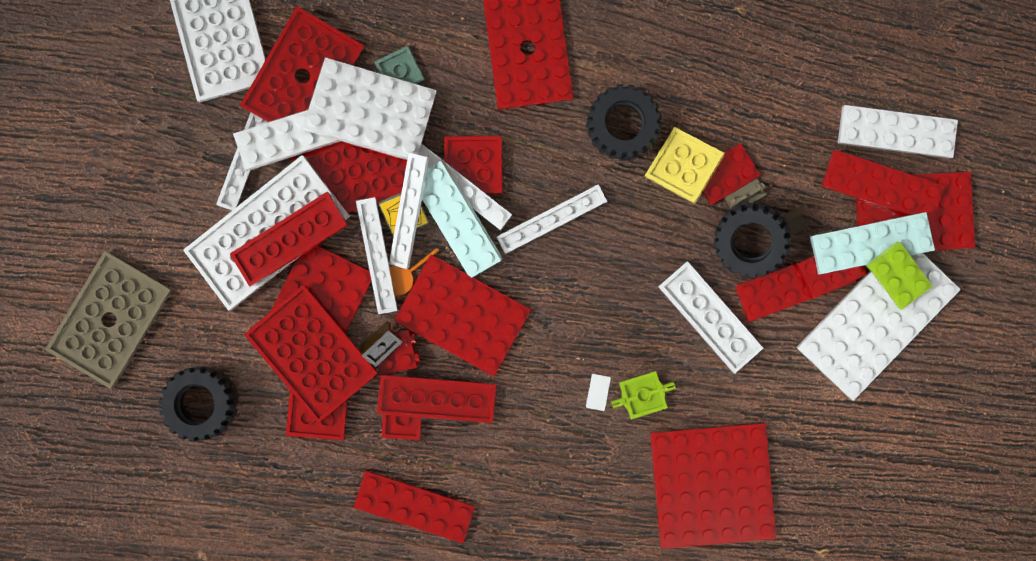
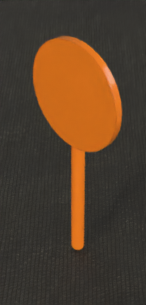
(403, 278)

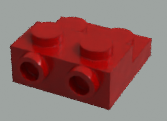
(402, 357)

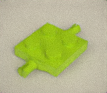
(643, 395)

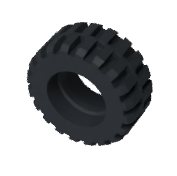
(637, 101)
(744, 263)
(174, 410)

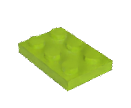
(899, 275)

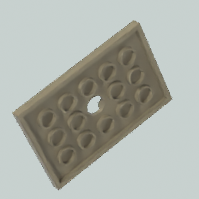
(83, 337)

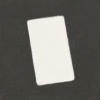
(598, 392)

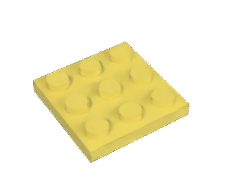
(684, 165)

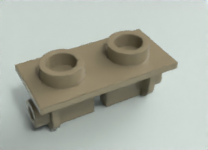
(751, 192)

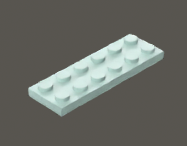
(458, 220)
(863, 243)

